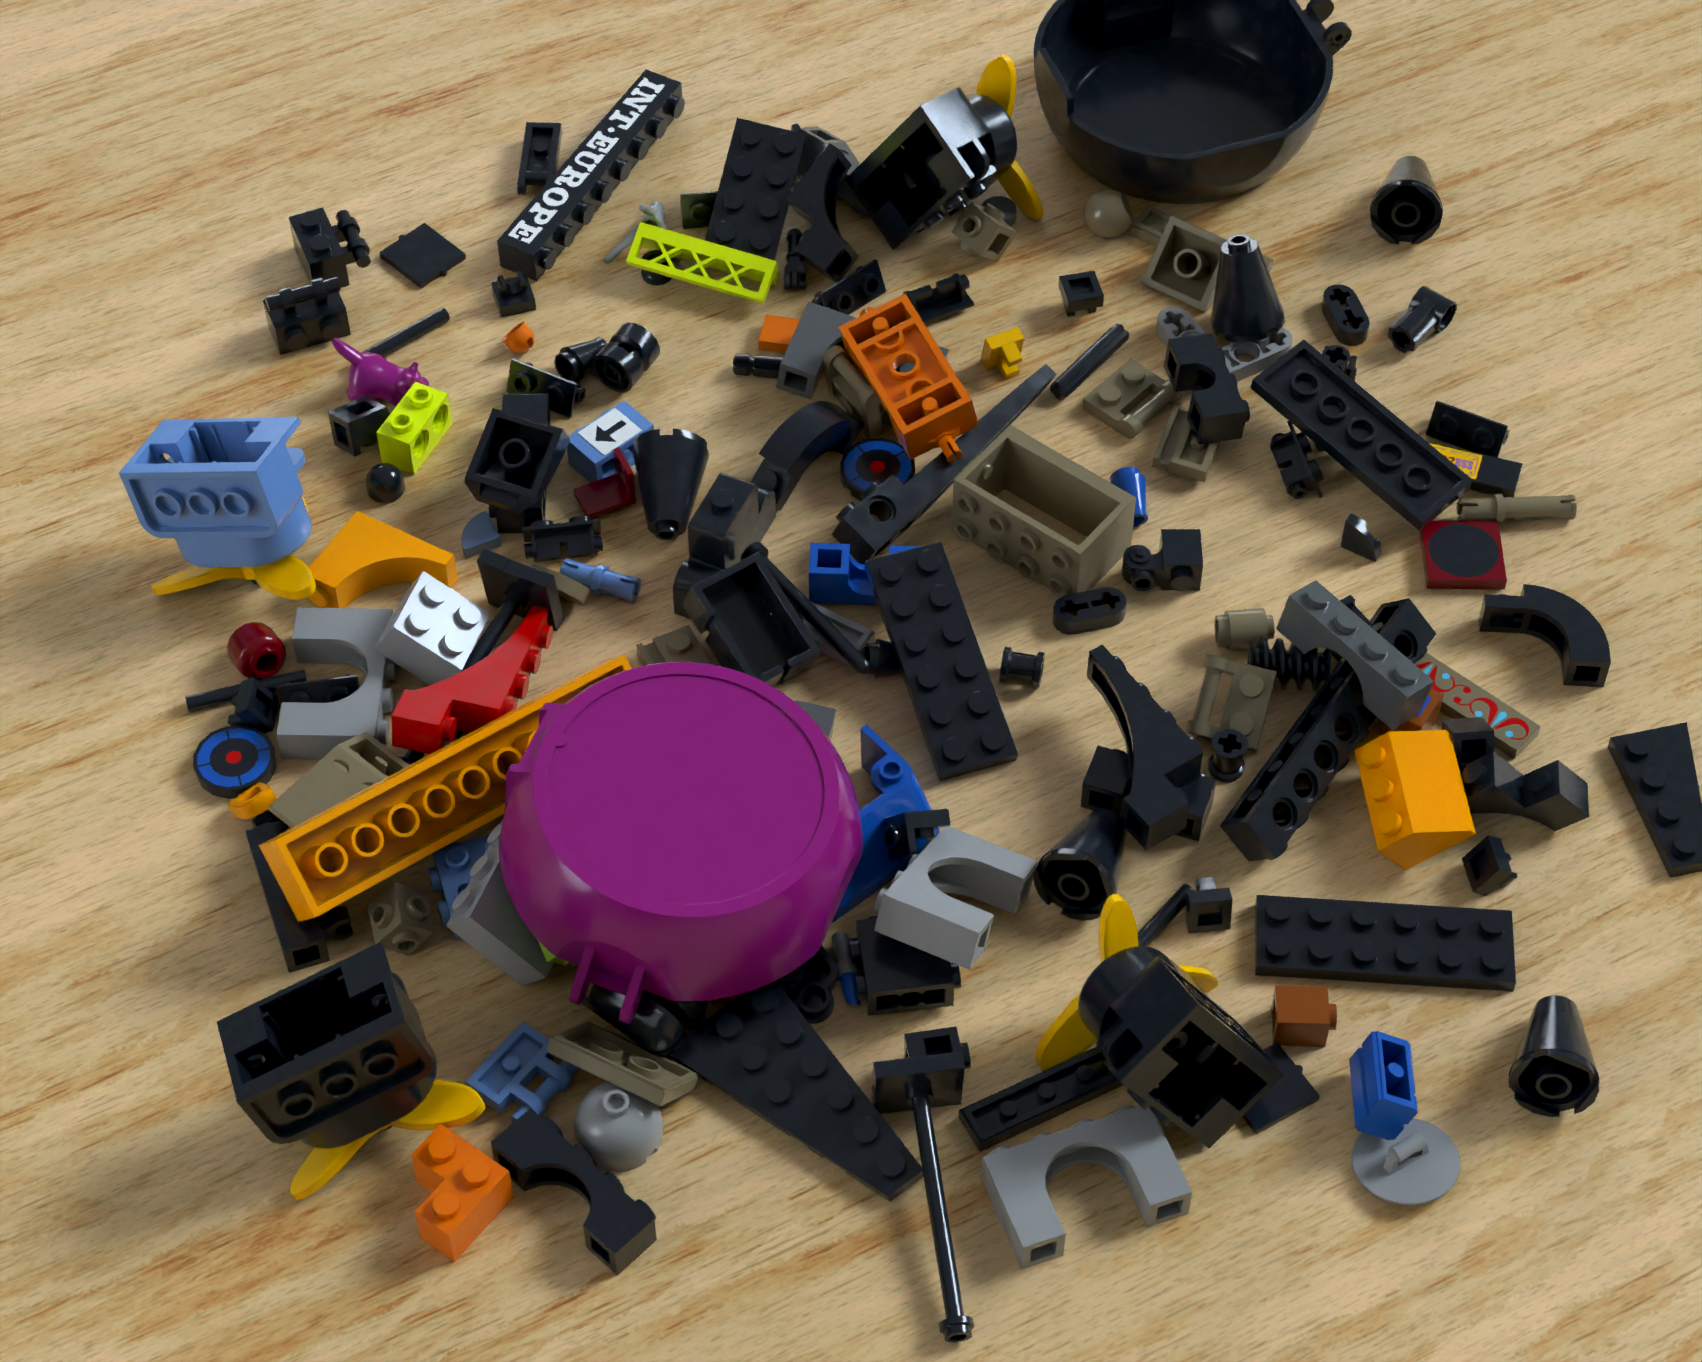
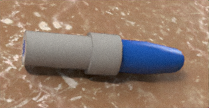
(846, 969)

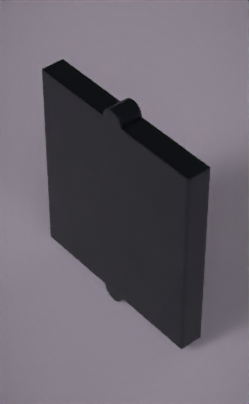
(422, 255)
(1285, 1098)

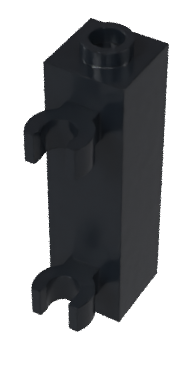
(301, 941)

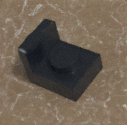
(905, 828)

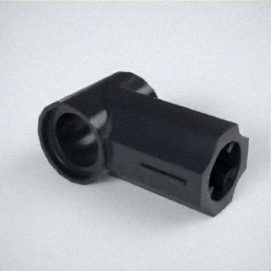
(1425, 314)

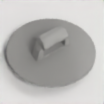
(1410, 1169)

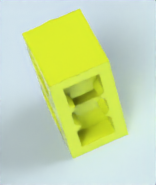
(414, 427)

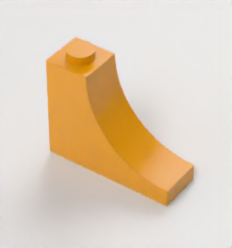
(371, 556)

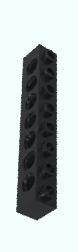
(1317, 745)

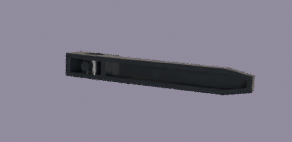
(902, 505)

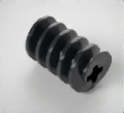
(1291, 663)

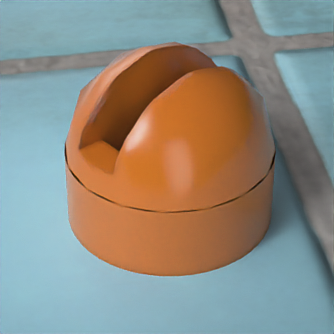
(519, 338)

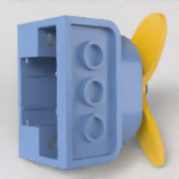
(226, 501)

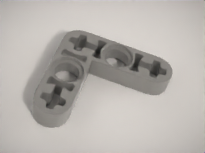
(1261, 350)

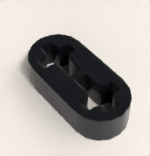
(1337, 317)
(1089, 610)

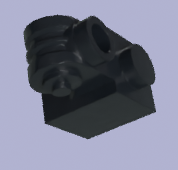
(1174, 567)

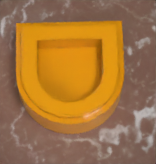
(252, 801)

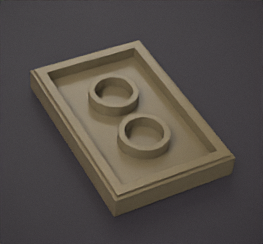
(623, 1063)

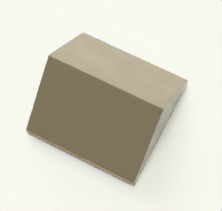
(1185, 264)

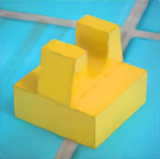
(1003, 352)

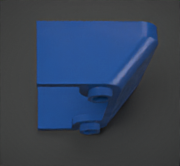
(899, 794)

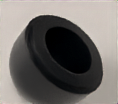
(385, 483)

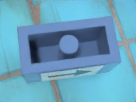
(593, 445)

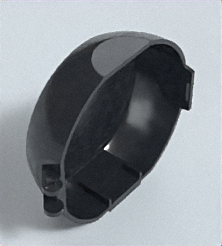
(1184, 91)

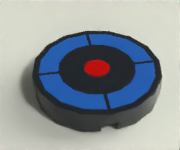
(874, 461)
(234, 760)

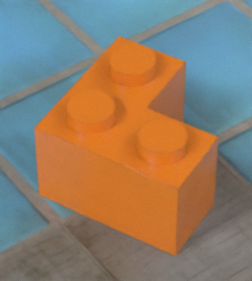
(465, 1191)

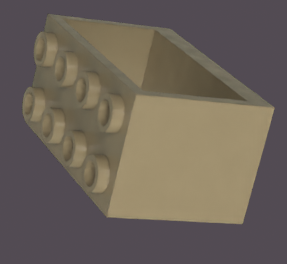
(1055, 487)

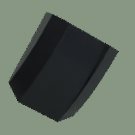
(514, 461)

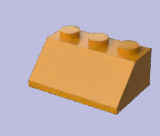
(1414, 794)

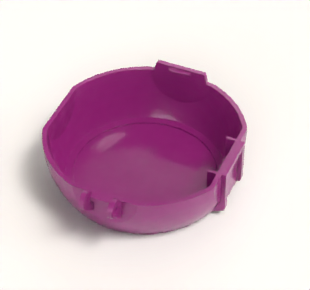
(679, 834)

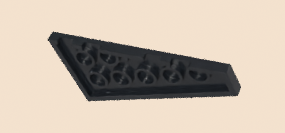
(787, 1075)

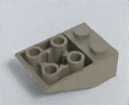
(336, 777)

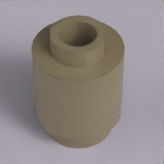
(1238, 626)

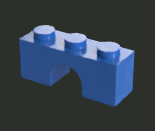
(838, 577)

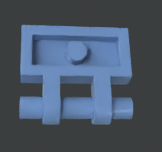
(514, 1066)

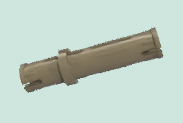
(1516, 508)

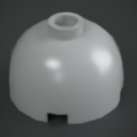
(618, 1127)

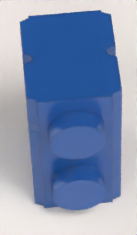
(1383, 1085)

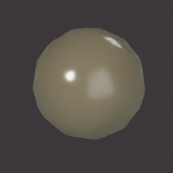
(1108, 213)

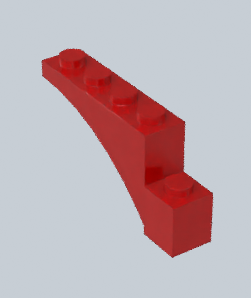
(474, 696)

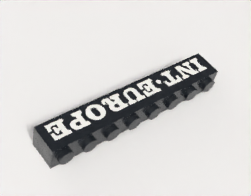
(590, 175)

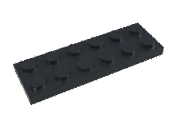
(1361, 434)
(940, 661)
(1384, 943)

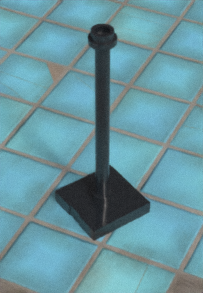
(514, 591)
(919, 1086)

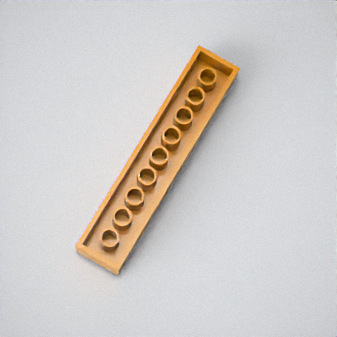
(410, 810)

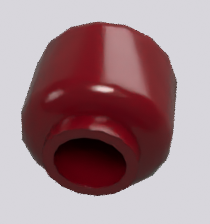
(256, 650)

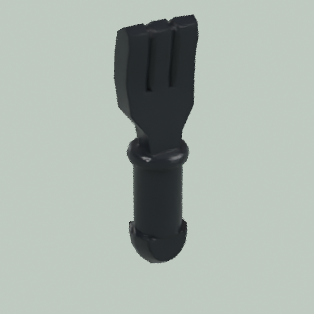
(794, 270)

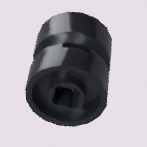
(626, 357)

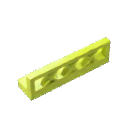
(705, 255)

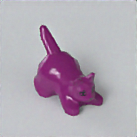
(375, 376)

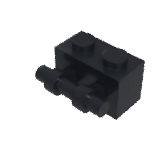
(319, 245)
(306, 315)

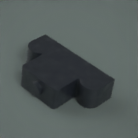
(721, 529)

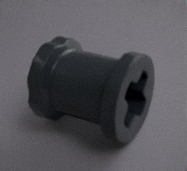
(1022, 667)
(1227, 761)

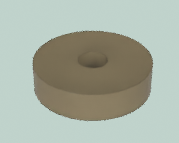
(567, 588)

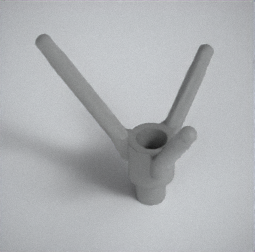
(652, 215)

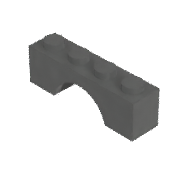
(1389, 681)

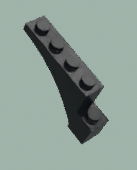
(1157, 749)

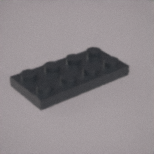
(755, 187)

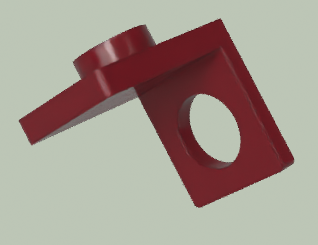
(609, 492)

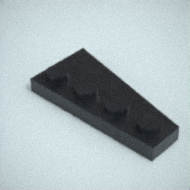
(1665, 790)

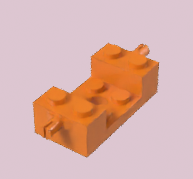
(924, 404)

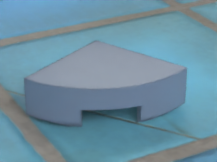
(479, 534)

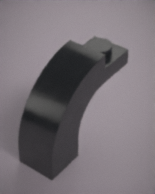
(800, 441)
(1558, 622)

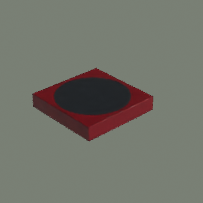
(1463, 555)

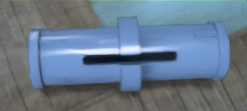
(602, 580)

